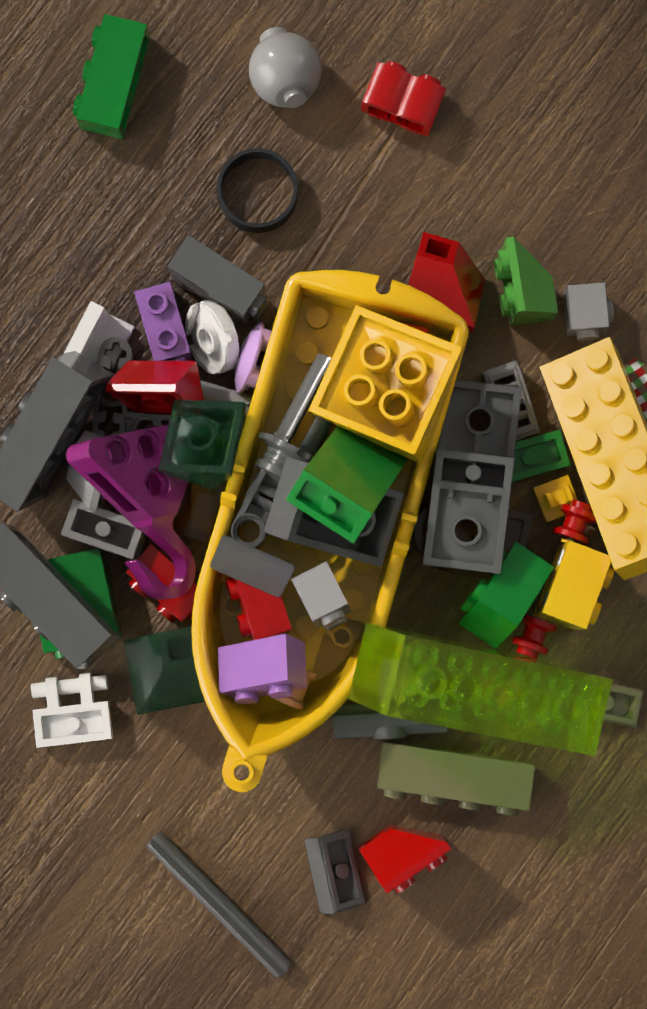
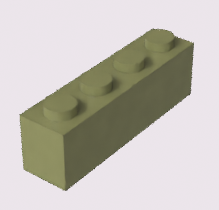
(455, 776)

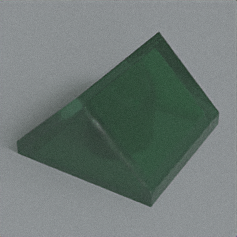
(202, 441)

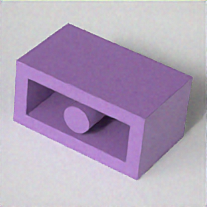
(262, 668)

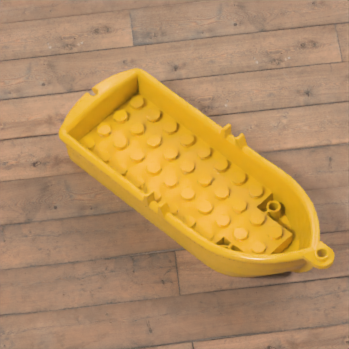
(307, 323)

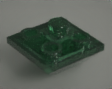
(163, 670)

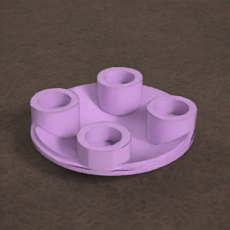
(246, 370)

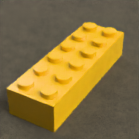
(607, 445)

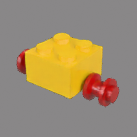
(571, 587)

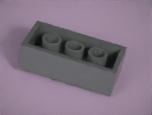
(48, 427)
(50, 601)

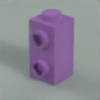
(163, 323)

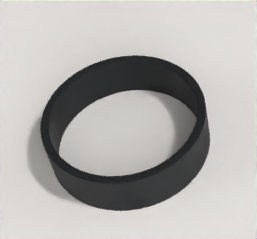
(253, 154)

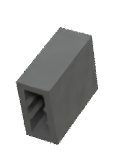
(219, 280)

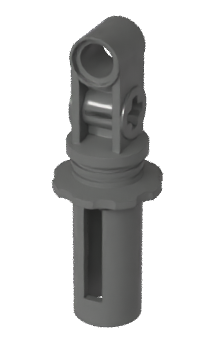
(255, 507)

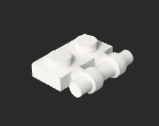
(74, 722)

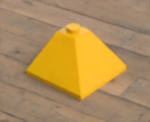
(387, 383)

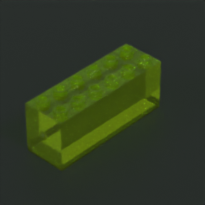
(479, 690)

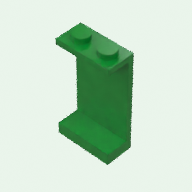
(345, 482)

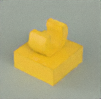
(551, 497)

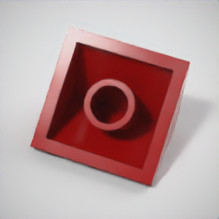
(154, 385)

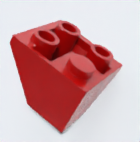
(448, 276)
(402, 852)

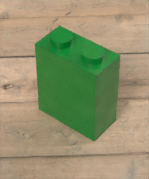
(90, 577)

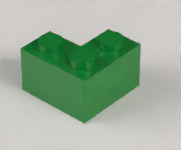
(501, 603)

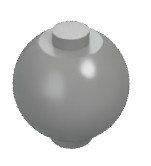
(284, 68)

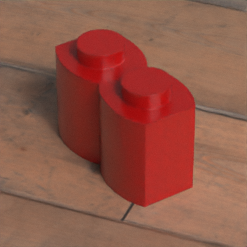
(403, 98)

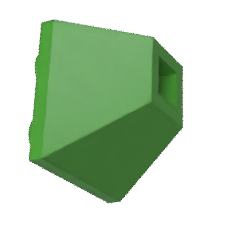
(527, 285)

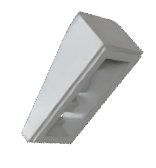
(513, 369)

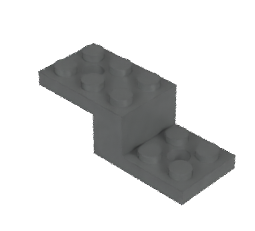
(473, 478)

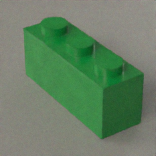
(111, 76)

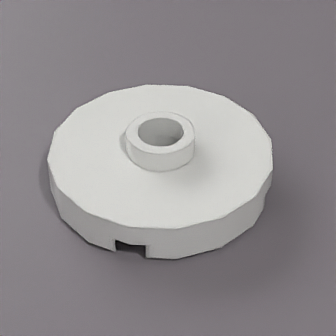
(213, 337)

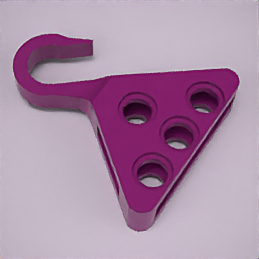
(122, 481)

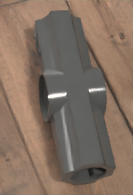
(361, 721)

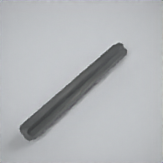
(219, 905)

